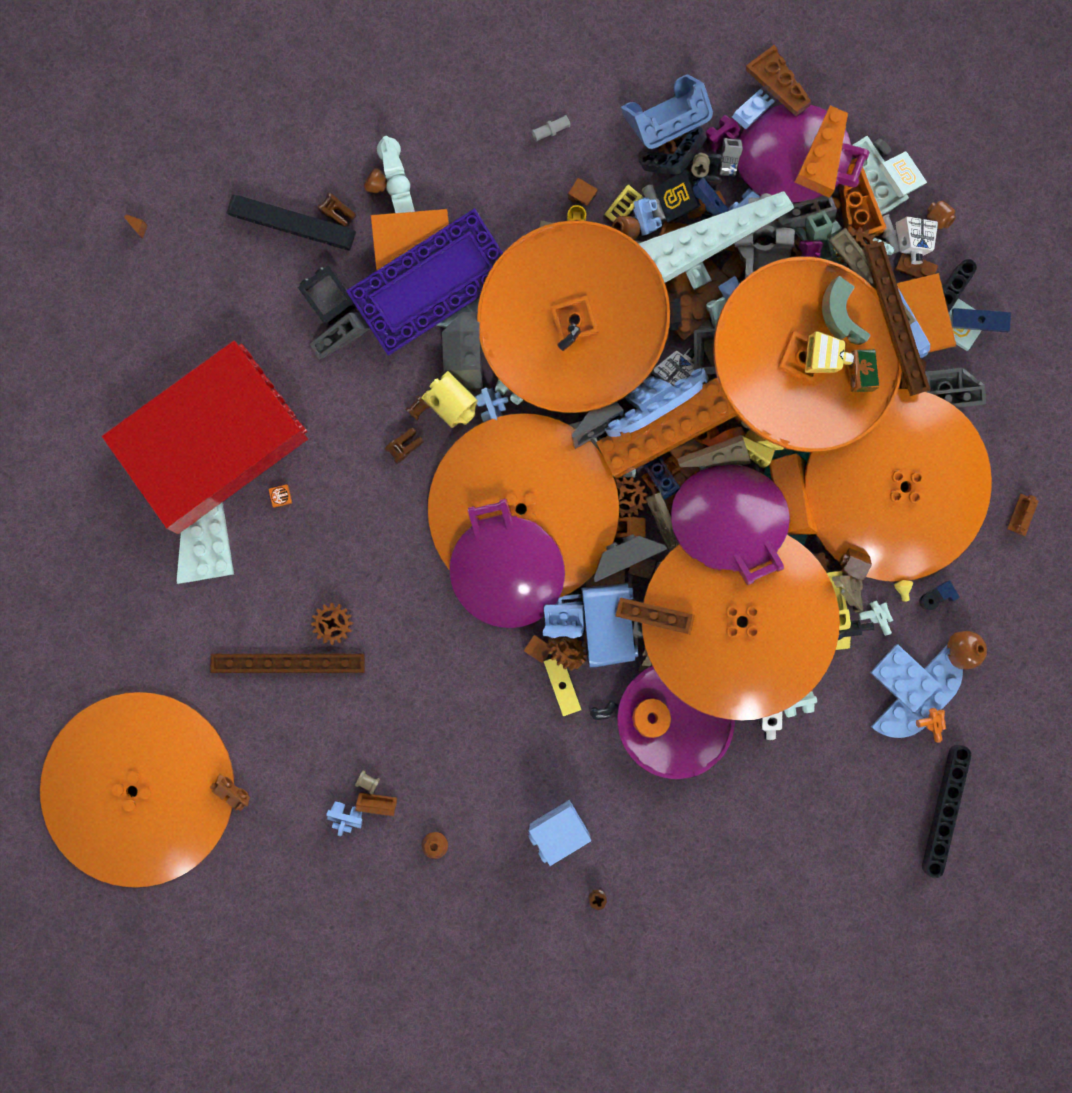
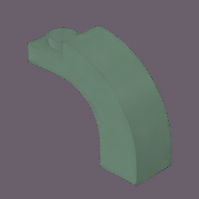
(819, 229)
(836, 314)

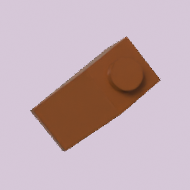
(629, 526)

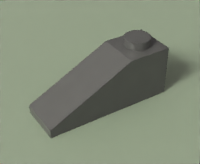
(798, 215)
(339, 335)
(595, 423)

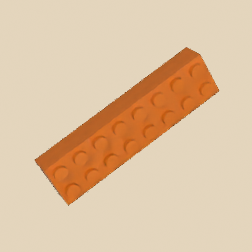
(669, 431)

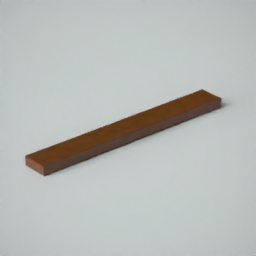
(896, 318)
(287, 663)

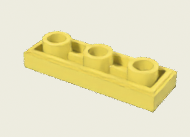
(566, 697)

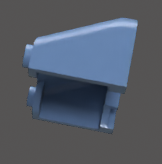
(673, 117)
(607, 636)

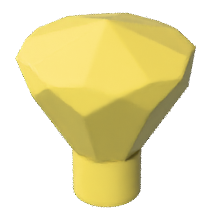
(904, 588)

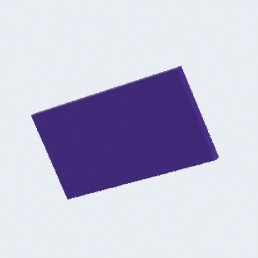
(427, 282)

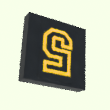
(677, 196)

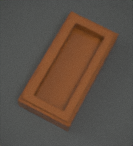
(376, 804)

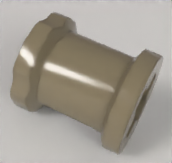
(697, 170)
(367, 782)

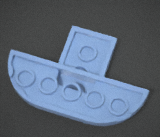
(656, 399)
(915, 690)

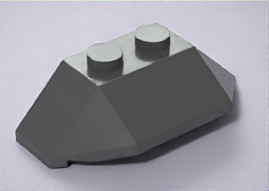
(463, 350)
(956, 387)
(626, 554)

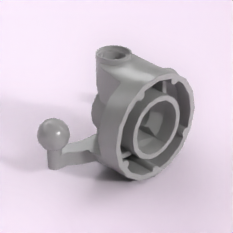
(756, 255)

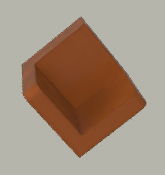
(582, 192)
(537, 649)

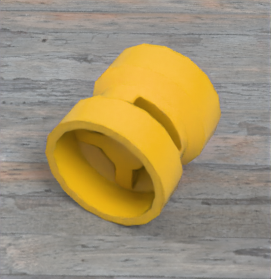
(576, 213)

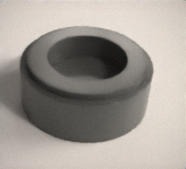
(882, 147)

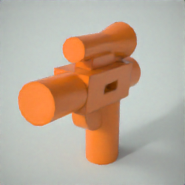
(934, 723)

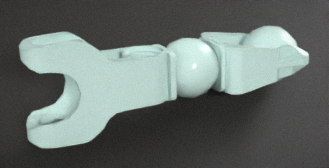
(397, 184)

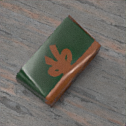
(863, 371)

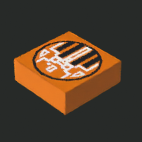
(280, 496)

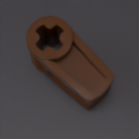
(332, 204)
(403, 451)

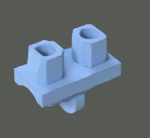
(644, 215)
(494, 403)
(336, 814)

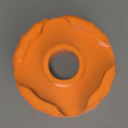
(661, 714)

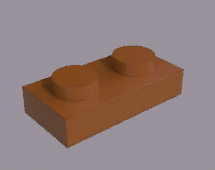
(915, 270)

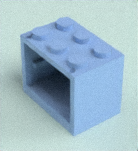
(558, 833)

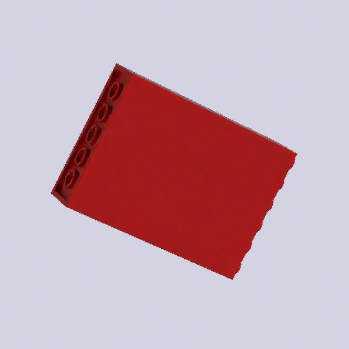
(205, 437)

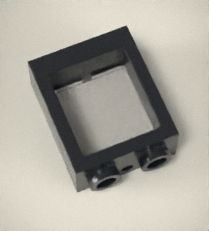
(326, 295)

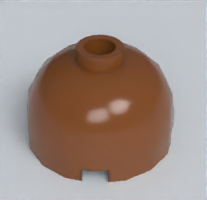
(966, 650)

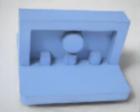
(564, 620)

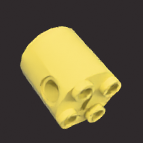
(451, 400)

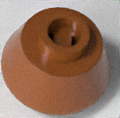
(375, 181)
(429, 843)

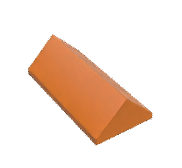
(789, 476)

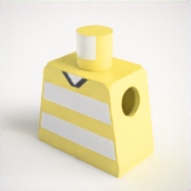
(826, 354)

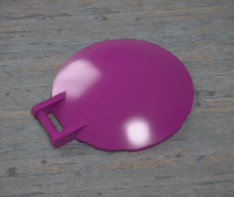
(778, 146)
(731, 520)
(506, 568)
(689, 745)

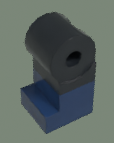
(932, 598)

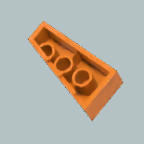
(823, 158)
(860, 206)

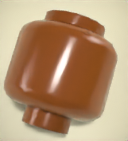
(941, 213)
(628, 225)

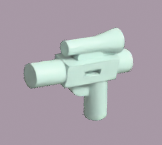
(878, 615)

